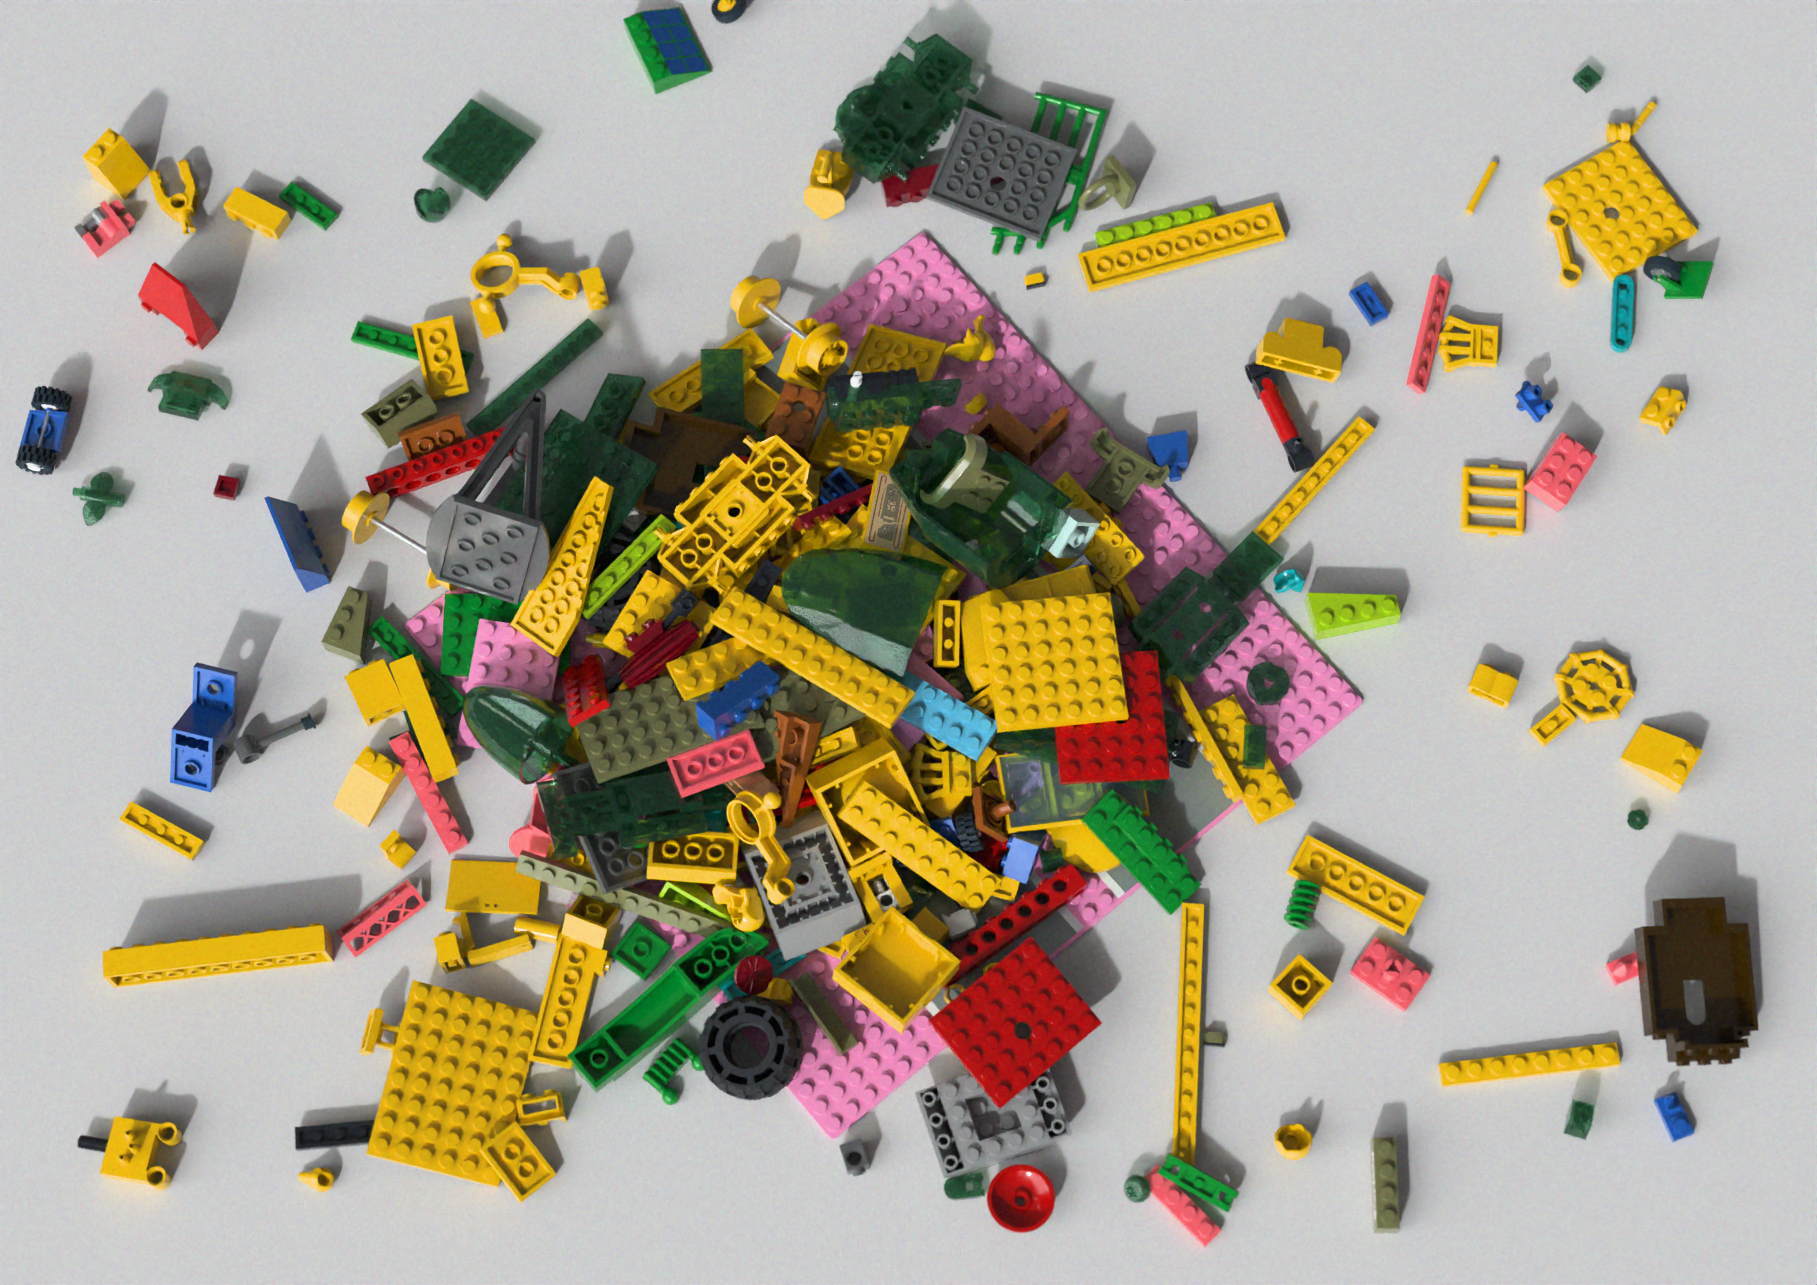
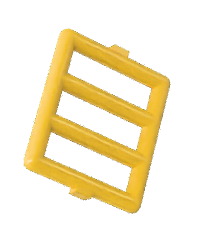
(1518, 492)

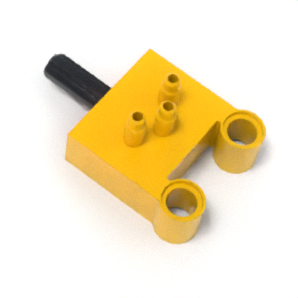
(133, 1150)

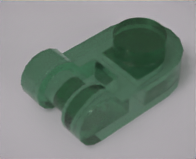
(956, 1187)

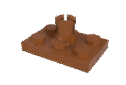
(432, 436)

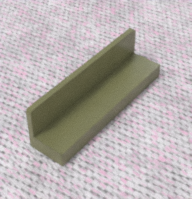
(823, 1014)

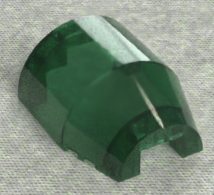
(992, 544)

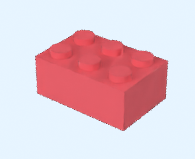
(1560, 472)

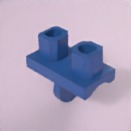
(1531, 401)

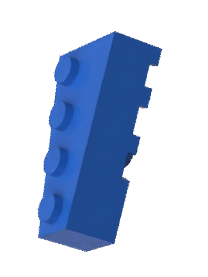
(737, 700)

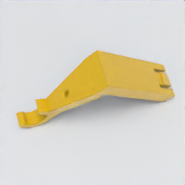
(492, 952)

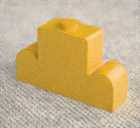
(1300, 350)

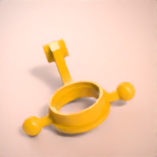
(565, 286)
(778, 861)

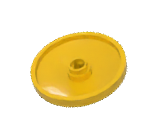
(1083, 849)

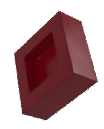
(226, 487)

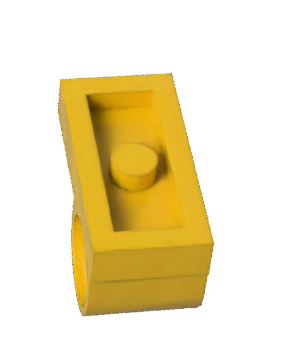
(397, 850)

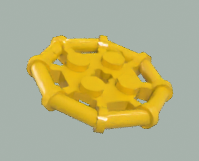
(1600, 675)

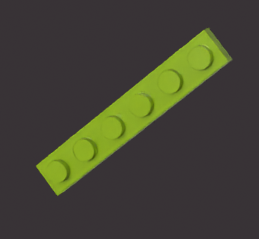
(1154, 225)
(625, 566)

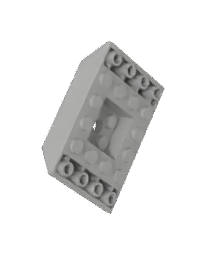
(821, 908)
(968, 1142)

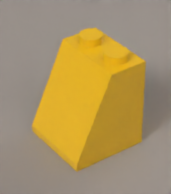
(115, 164)

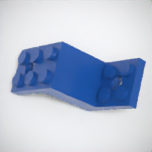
(203, 727)

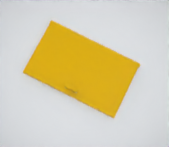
(491, 883)

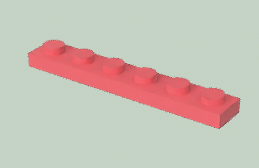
(1428, 334)
(428, 793)

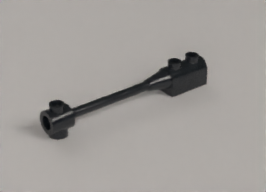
(681, 606)

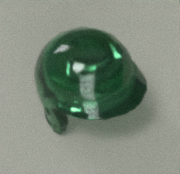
(431, 205)

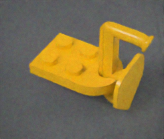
(828, 184)

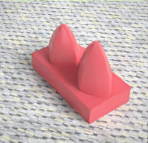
(1623, 968)

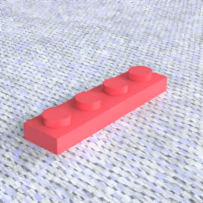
(1182, 1208)

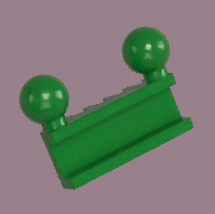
(668, 1066)

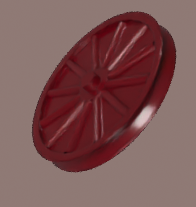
(753, 974)

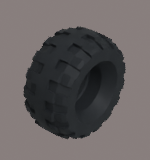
(611, 609)
(782, 1057)

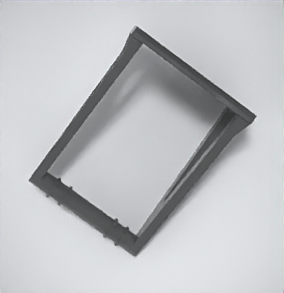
(488, 546)

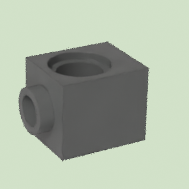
(849, 1149)

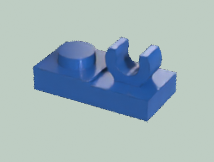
(1674, 1116)

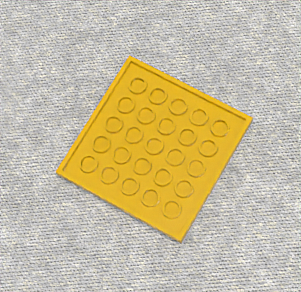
(1053, 662)

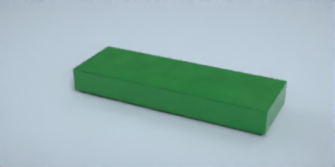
(308, 206)

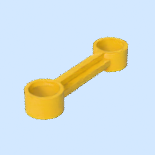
(1563, 248)

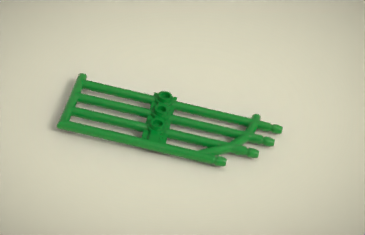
(1077, 174)

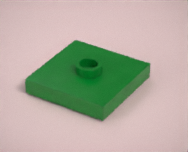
(641, 950)

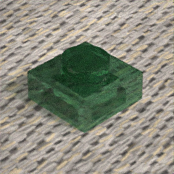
(1587, 79)

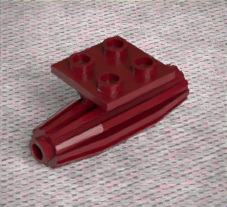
(654, 649)

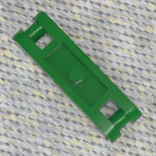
(1198, 1182)

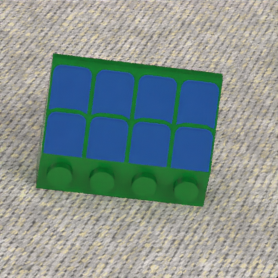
(665, 47)

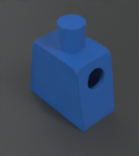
(1169, 450)

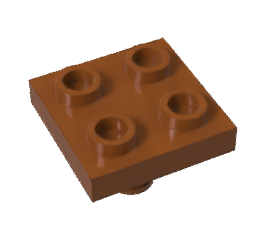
(991, 813)

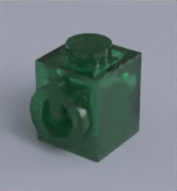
(1579, 1119)

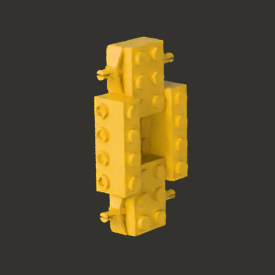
(715, 538)

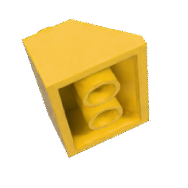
(789, 369)

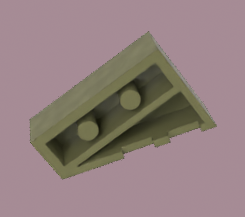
(348, 627)

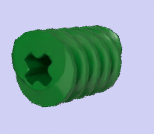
(1301, 903)

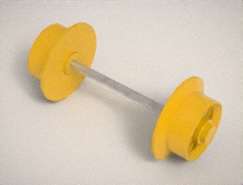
(822, 349)
(366, 514)

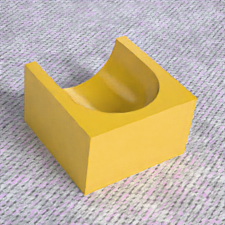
(838, 781)

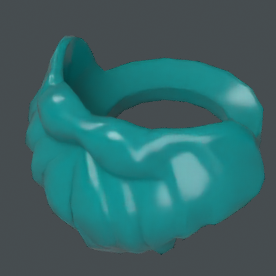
(1291, 578)

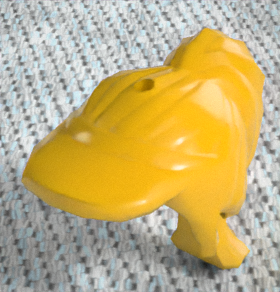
(975, 346)

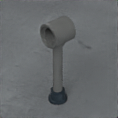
(248, 748)

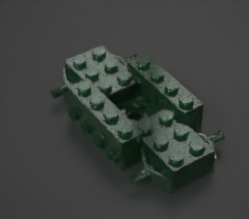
(889, 133)

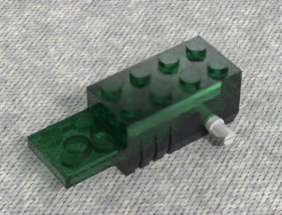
(885, 399)

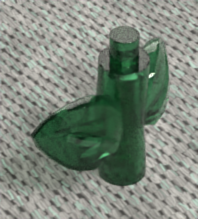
(98, 497)

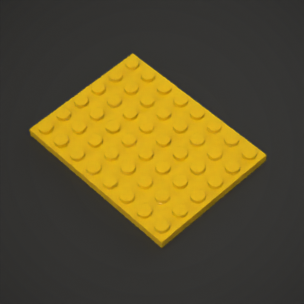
(452, 1082)

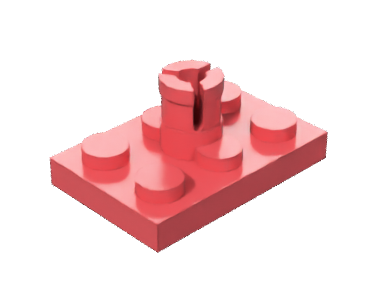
(1390, 974)

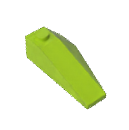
(695, 897)

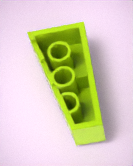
(1349, 613)

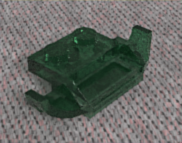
(187, 394)

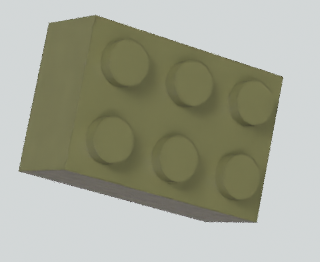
(399, 411)

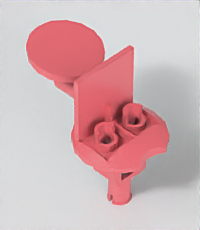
(535, 835)

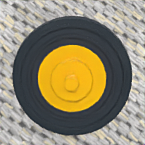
(728, 10)

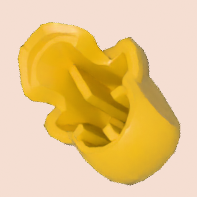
(743, 906)

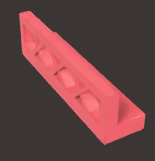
(377, 911)

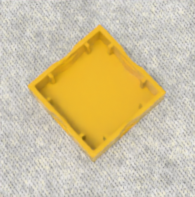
(896, 970)

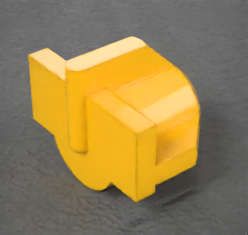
(779, 991)

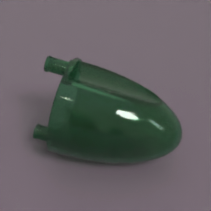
(518, 730)

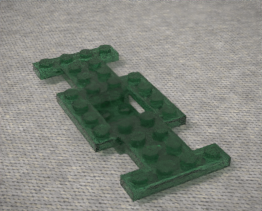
(622, 803)

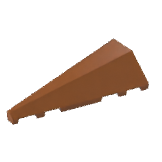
(797, 742)

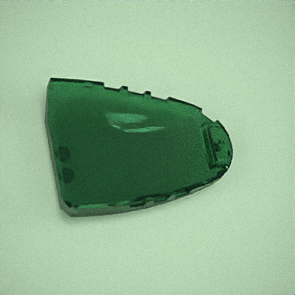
(864, 601)

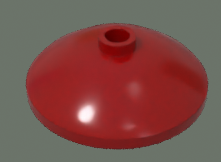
(1025, 1183)

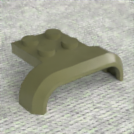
(1121, 473)
(969, 481)

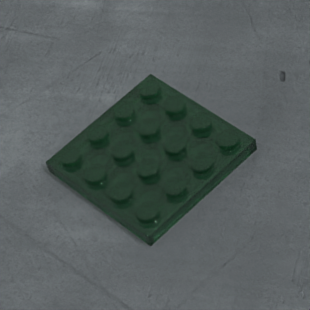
(478, 149)

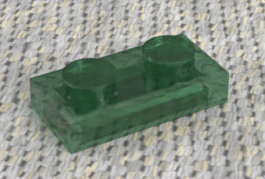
(1254, 747)

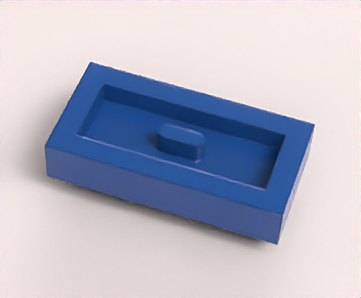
(1368, 304)

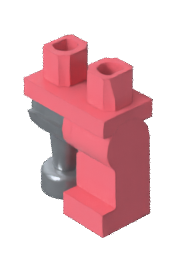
(110, 230)

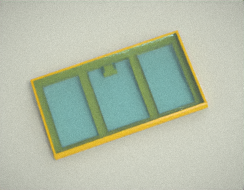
(1046, 803)

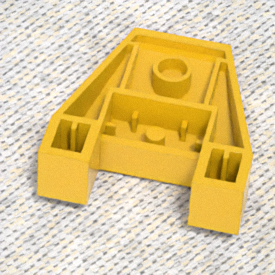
(973, 638)

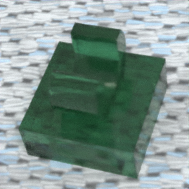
(1051, 859)

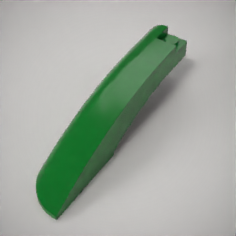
(664, 1006)

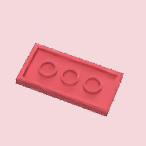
(715, 763)

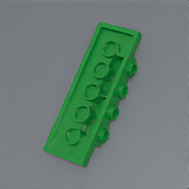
(1141, 851)

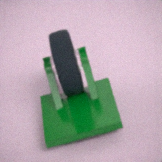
(1679, 278)

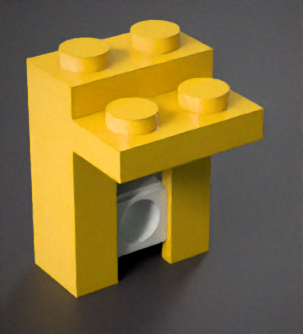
(870, 872)

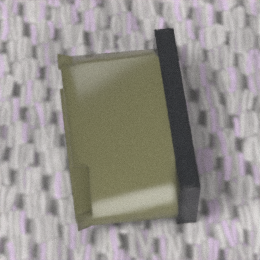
(1214, 1039)

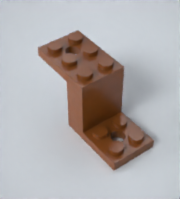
(797, 426)
(1019, 440)

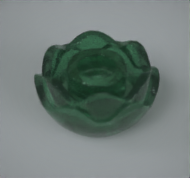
(1143, 1186)

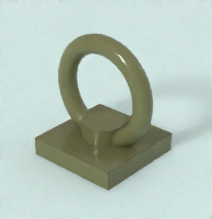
(1117, 182)

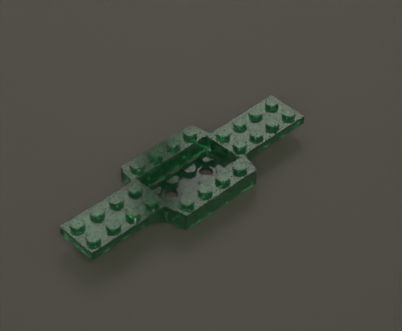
(1224, 592)

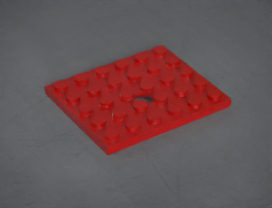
(1124, 750)
(984, 1016)

